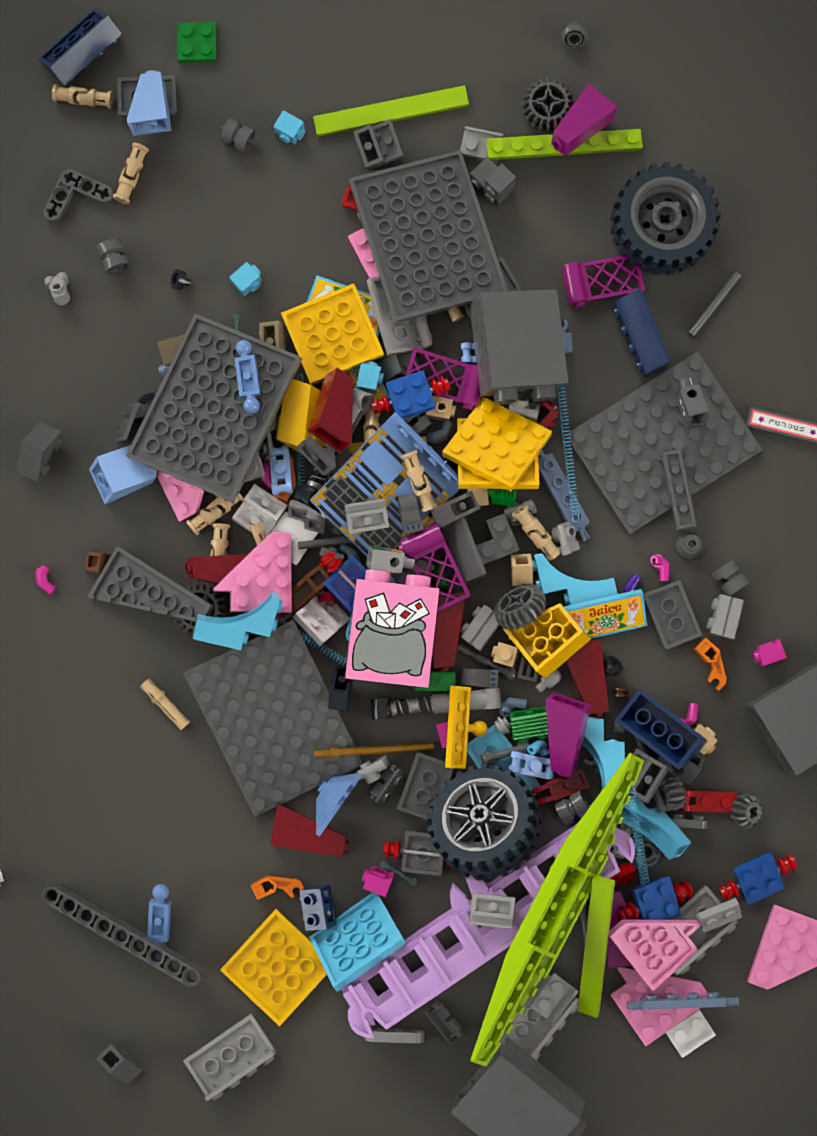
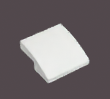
(259, 507)
(298, 534)
(321, 620)

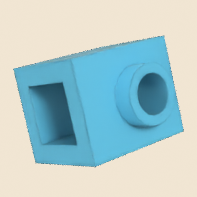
(289, 128)
(246, 278)
(369, 377)

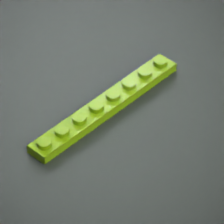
(541, 145)

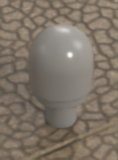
(550, 681)

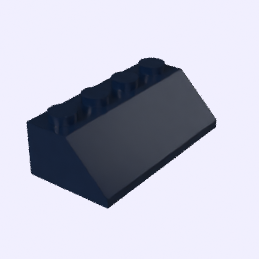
(80, 46)
(641, 333)
(661, 730)

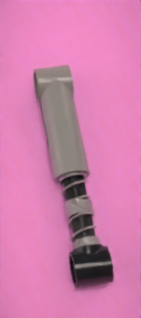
(361, 403)
(438, 703)

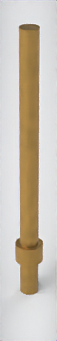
(335, 752)

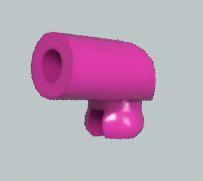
(692, 714)

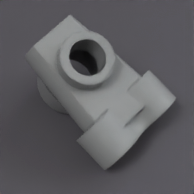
(58, 288)
(525, 408)
(509, 511)
(565, 535)
(370, 771)

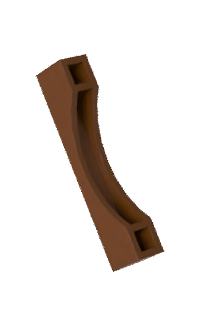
(303, 592)

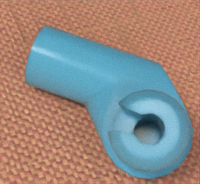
(538, 747)

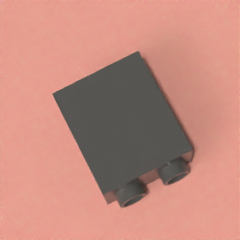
(518, 345)
(790, 720)
(518, 1098)

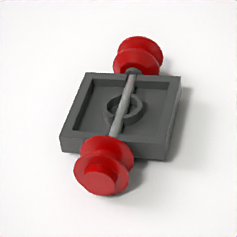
(418, 854)

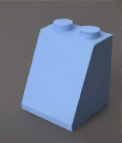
(149, 106)
(119, 475)

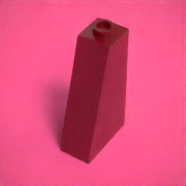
(333, 411)
(212, 568)
(447, 633)
(589, 677)
(299, 833)

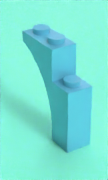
(577, 591)
(232, 631)
(607, 754)
(657, 828)

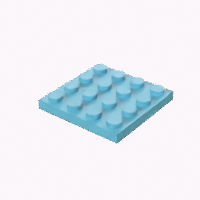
(358, 941)

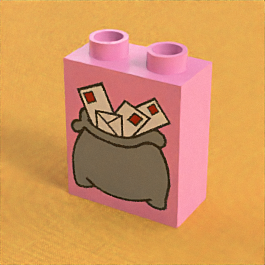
(392, 630)

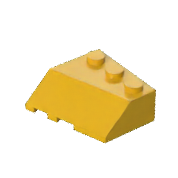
(296, 414)
(549, 639)

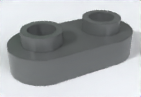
(696, 821)

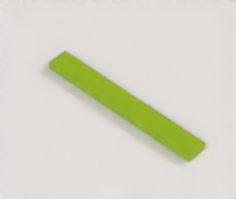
(395, 110)
(596, 945)

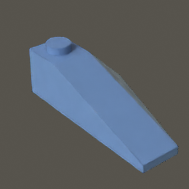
(332, 797)

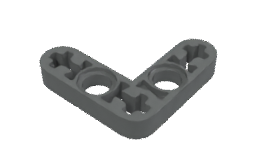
(70, 188)

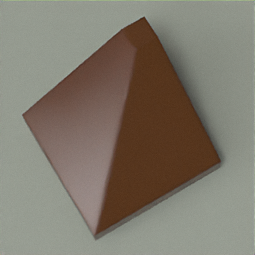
(96, 561)

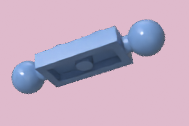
(247, 376)
(159, 915)

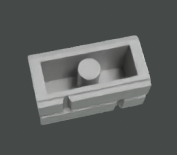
(725, 616)
(481, 628)

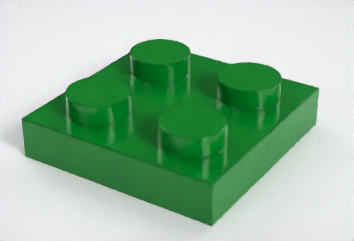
(196, 42)

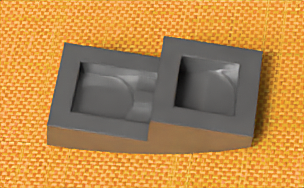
(302, 512)

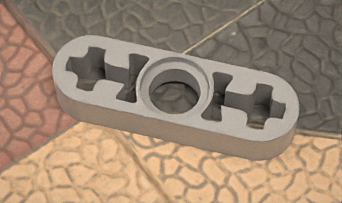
(397, 1035)

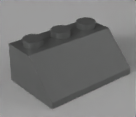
(463, 550)

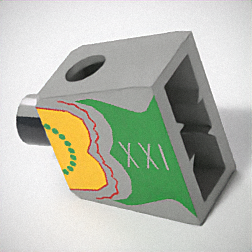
(379, 559)

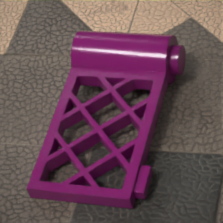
(578, 286)
(468, 391)
(428, 541)

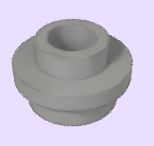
(503, 725)

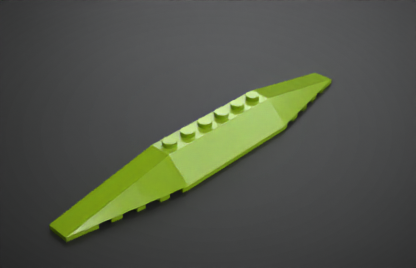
(555, 909)

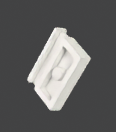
(690, 1033)

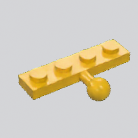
(459, 727)

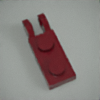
(562, 787)

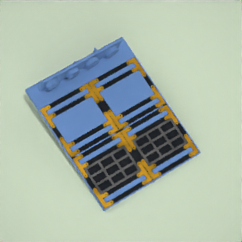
(380, 473)

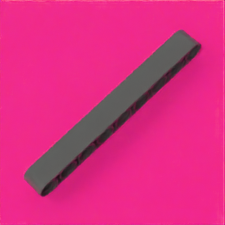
(113, 935)

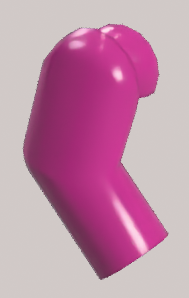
(267, 479)
(662, 565)
(41, 580)

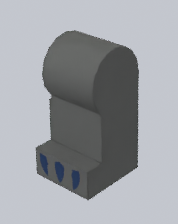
(409, 513)
(479, 678)

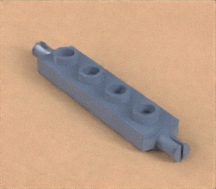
(558, 489)
(691, 1000)

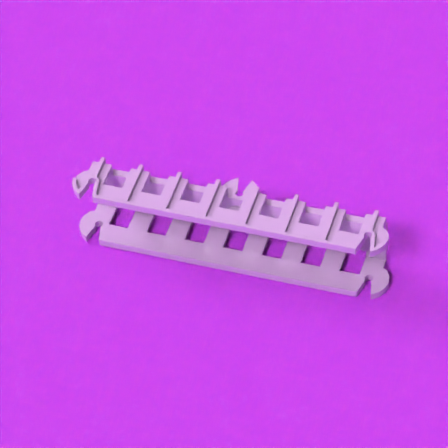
(475, 944)

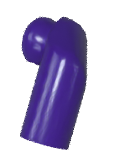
(632, 583)

